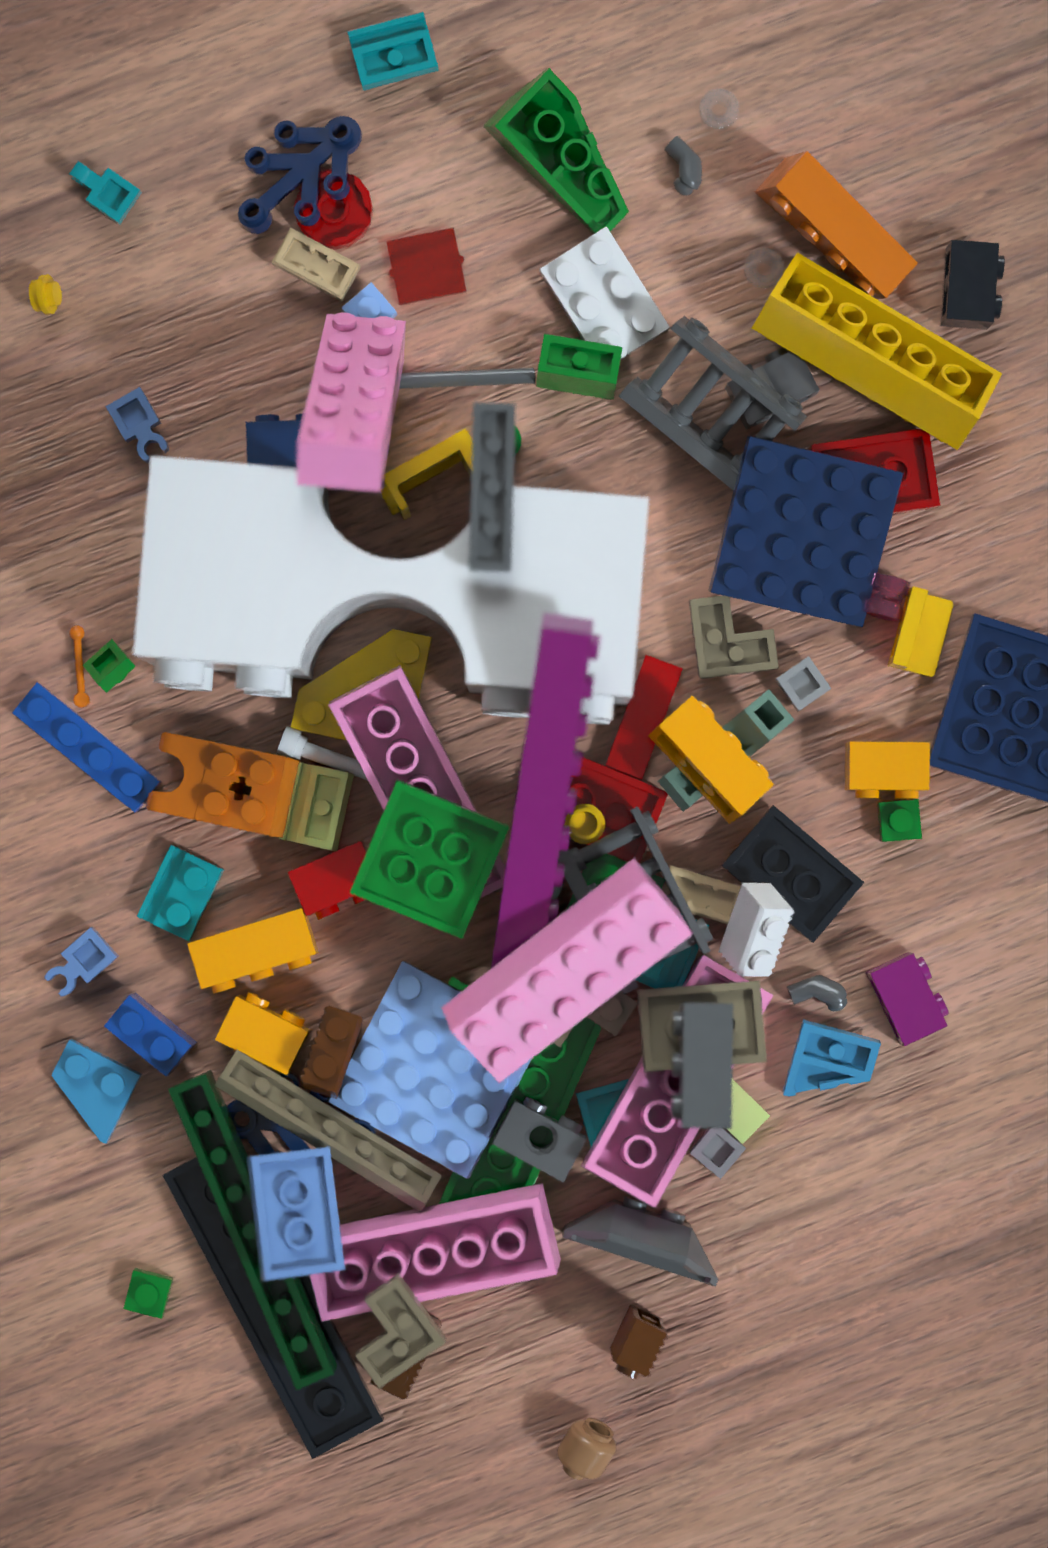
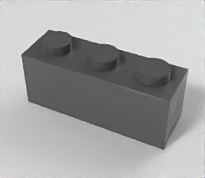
(703, 1065)

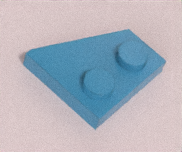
(829, 1058)
(95, 1086)

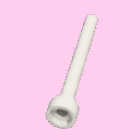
(296, 746)

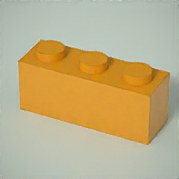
(712, 759)
(253, 950)

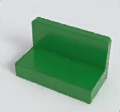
(578, 366)

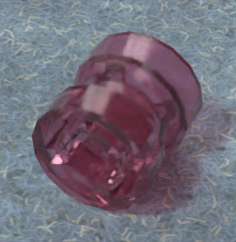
(891, 589)

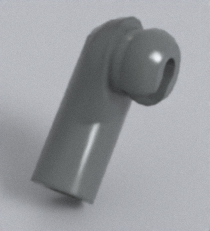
(689, 166)
(821, 988)

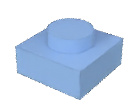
(369, 304)

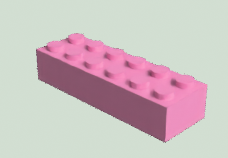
(351, 403)
(399, 742)
(566, 971)
(639, 1139)
(443, 1250)

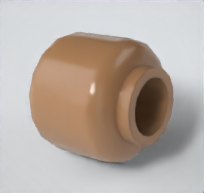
(587, 1449)

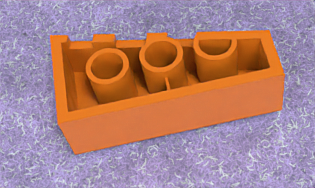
(836, 224)

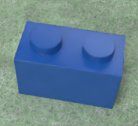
(150, 1034)

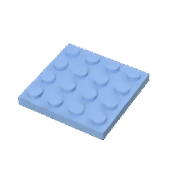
(421, 1080)

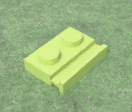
(318, 806)

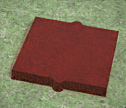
(426, 266)

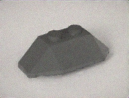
(644, 1237)

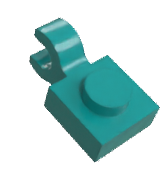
(109, 193)

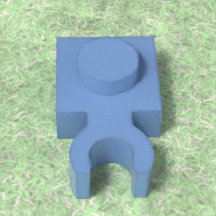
(136, 420)
(85, 958)

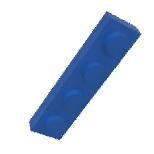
(86, 747)

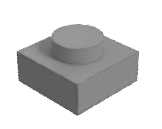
(803, 684)
(717, 1150)

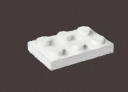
(604, 294)

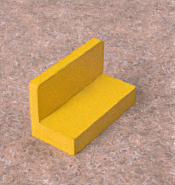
(920, 633)

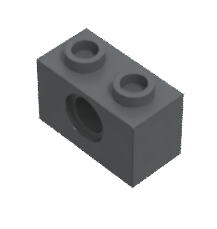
(553, 1158)

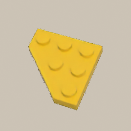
(387, 652)

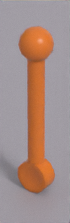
(80, 699)

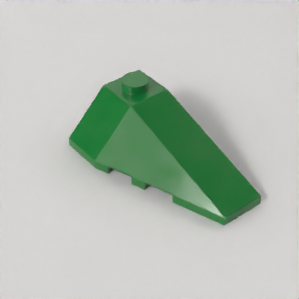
(552, 141)

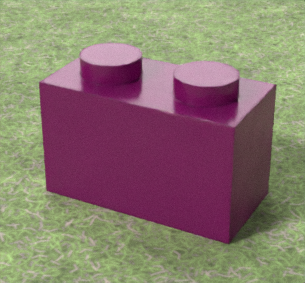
(907, 998)

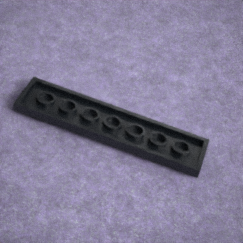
(323, 1411)

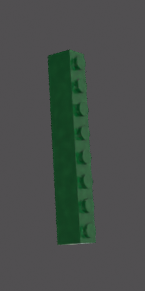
(227, 1174)

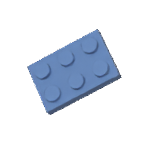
(295, 1213)

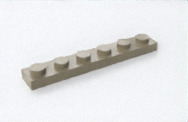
(326, 1127)

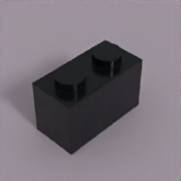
(971, 284)

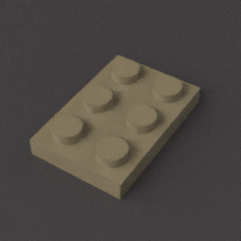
(656, 1014)

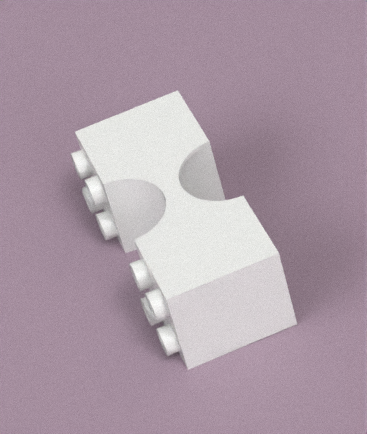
(258, 579)

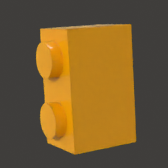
(887, 767)
(263, 1033)

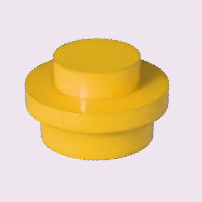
(45, 294)
(585, 824)

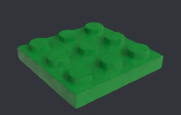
(429, 859)

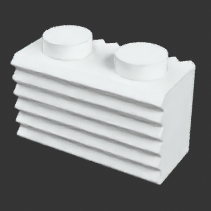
(756, 930)

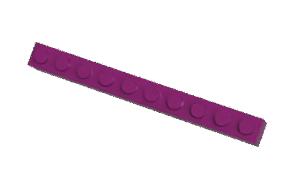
(544, 780)

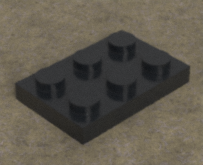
(798, 868)

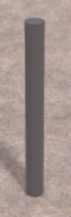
(467, 378)

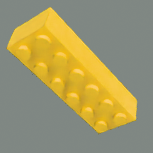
(877, 351)

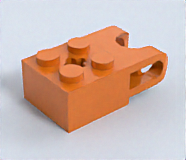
(216, 781)

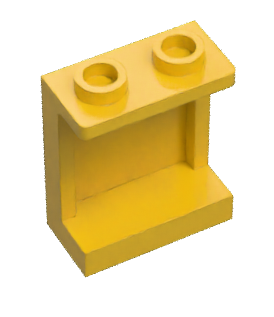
(423, 468)

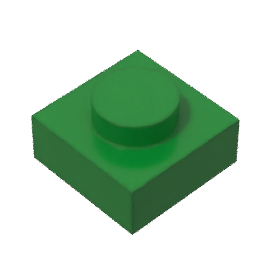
(109, 665)
(899, 820)
(148, 1293)

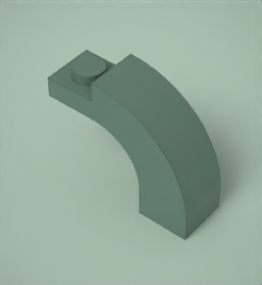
(752, 727)

